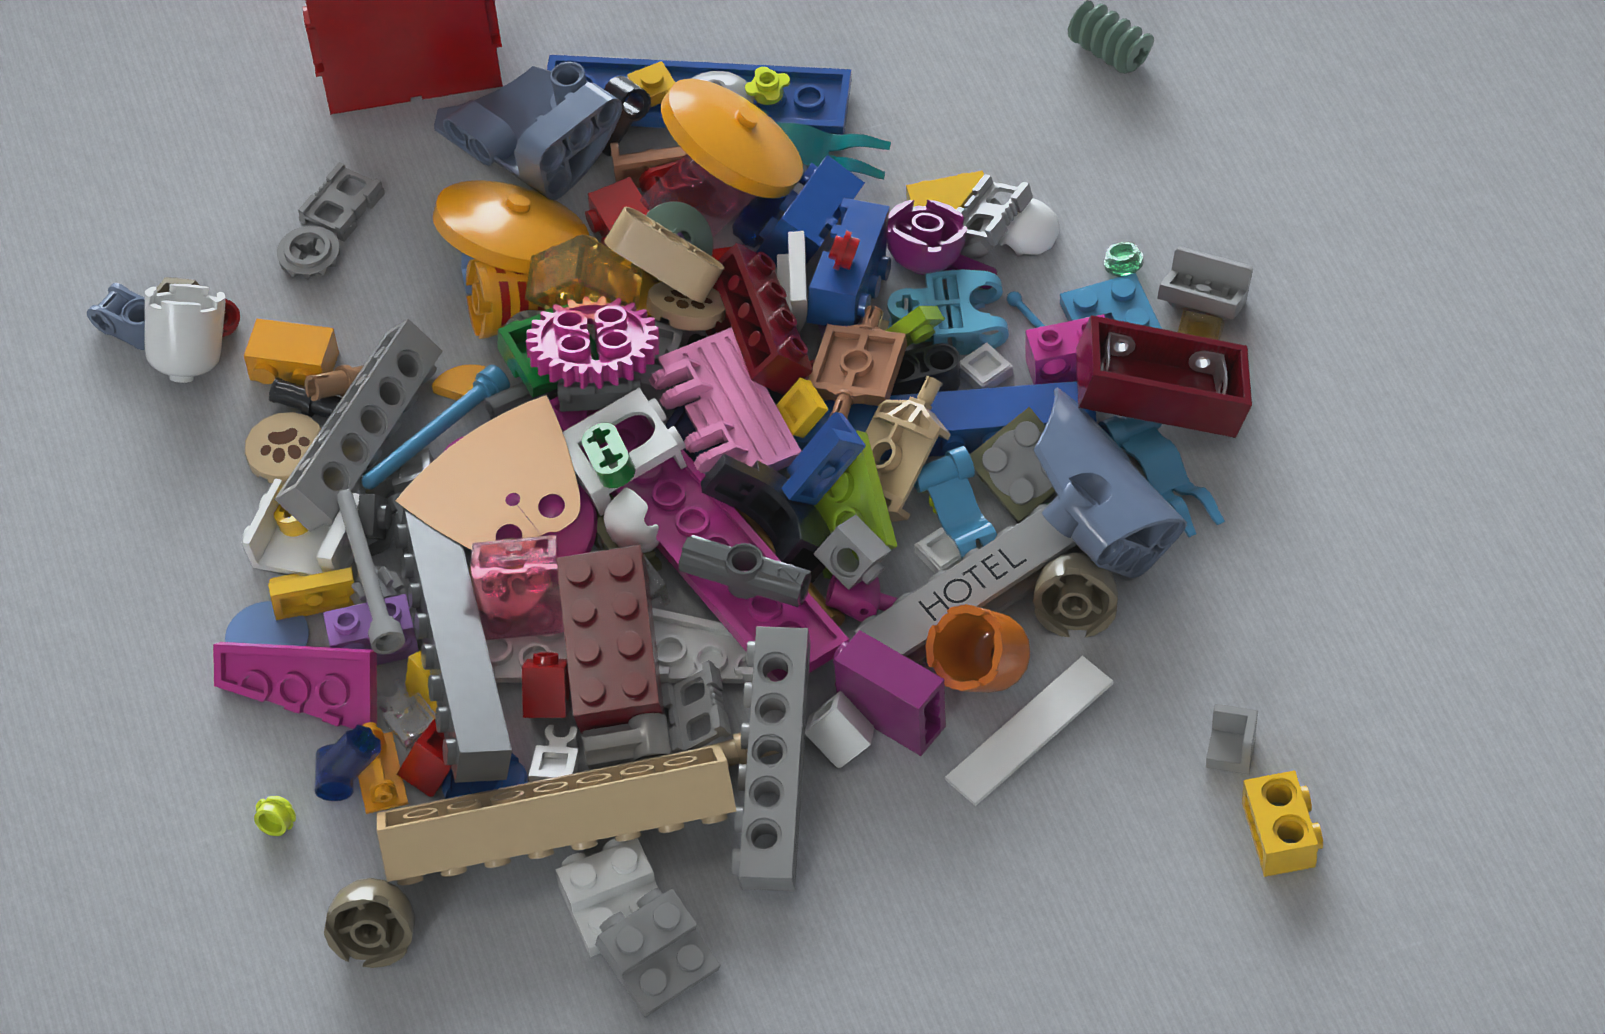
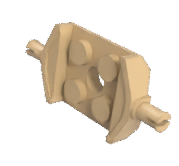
(911, 433)

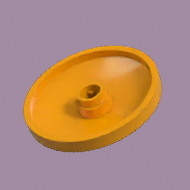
(731, 138)
(502, 222)

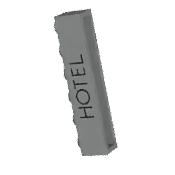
(984, 578)

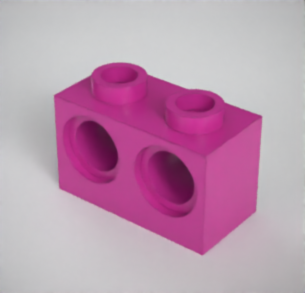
(1052, 351)

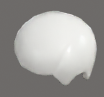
(1032, 230)
(626, 522)

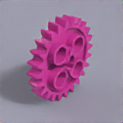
(562, 342)

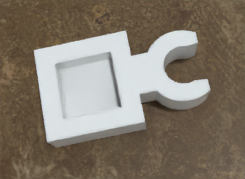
(556, 758)

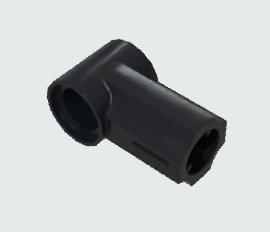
(632, 109)

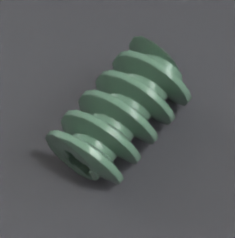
(1109, 37)

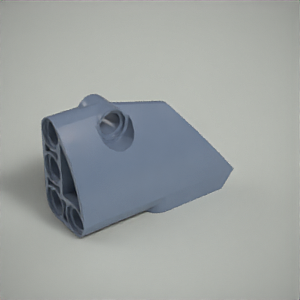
(537, 127)
(1102, 495)

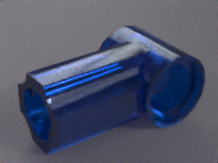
(754, 219)
(342, 763)

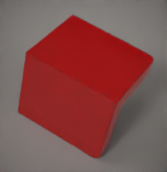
(425, 763)

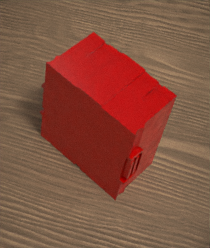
(401, 49)

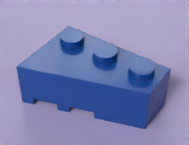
(812, 209)
(844, 294)

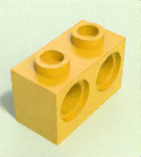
(1274, 823)

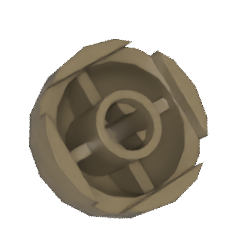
(1075, 596)
(370, 923)

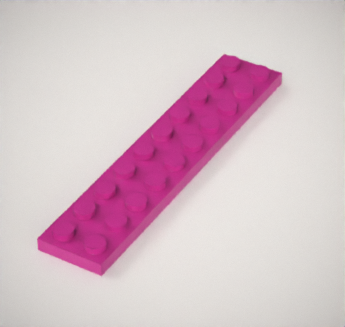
(683, 511)

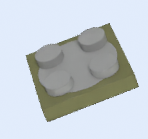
(1011, 467)

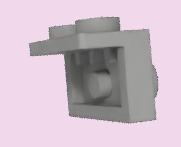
(1206, 284)

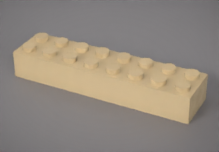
(555, 814)

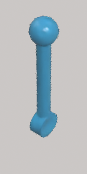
(1015, 300)

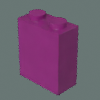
(891, 691)

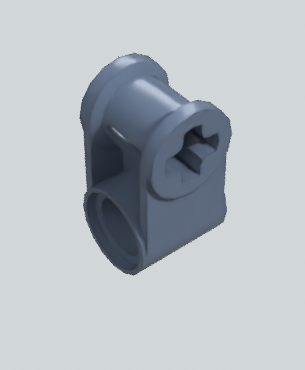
(121, 315)

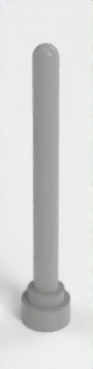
(384, 631)

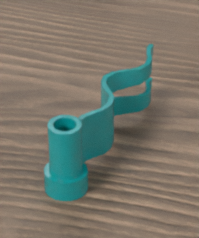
(815, 146)

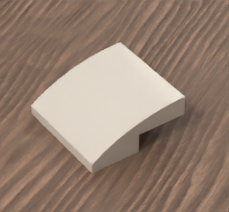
(792, 276)

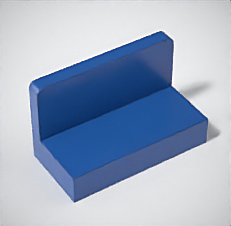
(823, 460)

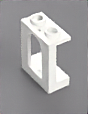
(659, 448)

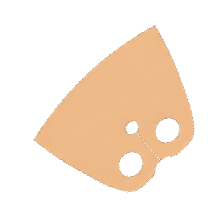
(512, 453)

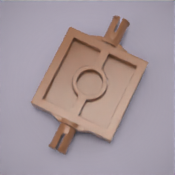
(858, 363)

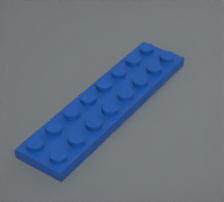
(812, 98)

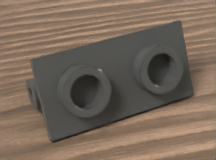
(591, 398)

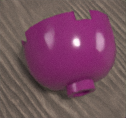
(925, 236)

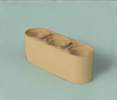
(664, 254)

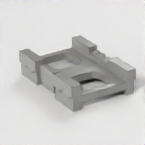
(352, 205)
(1001, 215)
(683, 716)

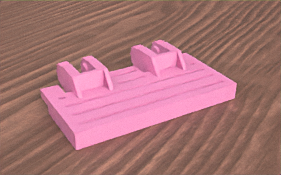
(728, 407)

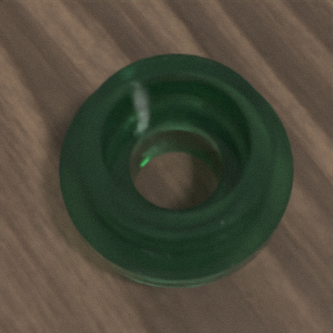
(1123, 259)

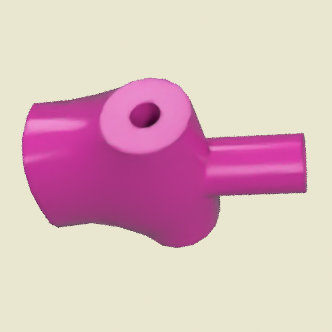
(860, 600)

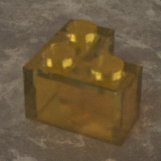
(581, 270)

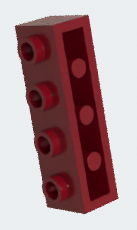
(762, 319)

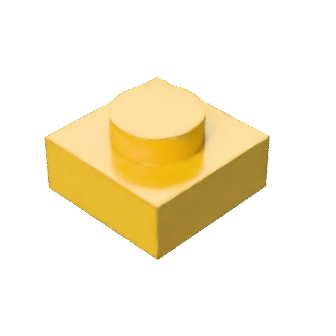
(654, 80)
(802, 407)

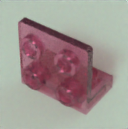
(700, 189)
(517, 587)

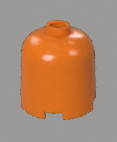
(977, 649)

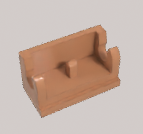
(636, 163)

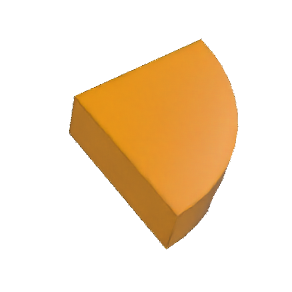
(456, 381)

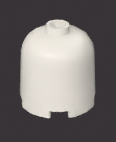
(183, 330)

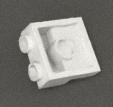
(604, 885)

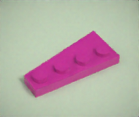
(313, 680)

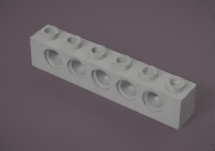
(360, 425)
(776, 866)

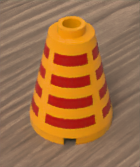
(495, 297)

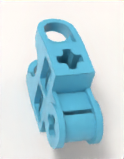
(962, 305)

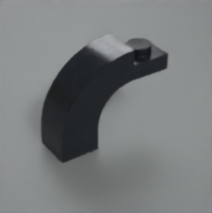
(756, 490)

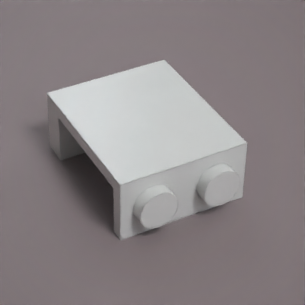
(303, 555)

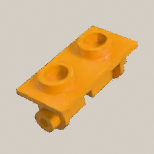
(378, 781)

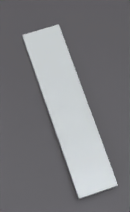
(1029, 730)

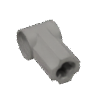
(640, 739)

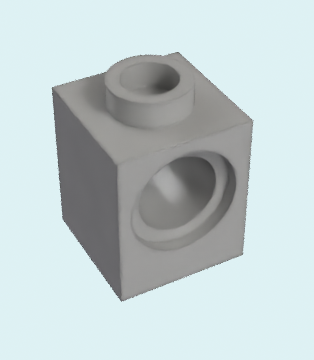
(839, 559)

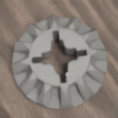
(305, 240)

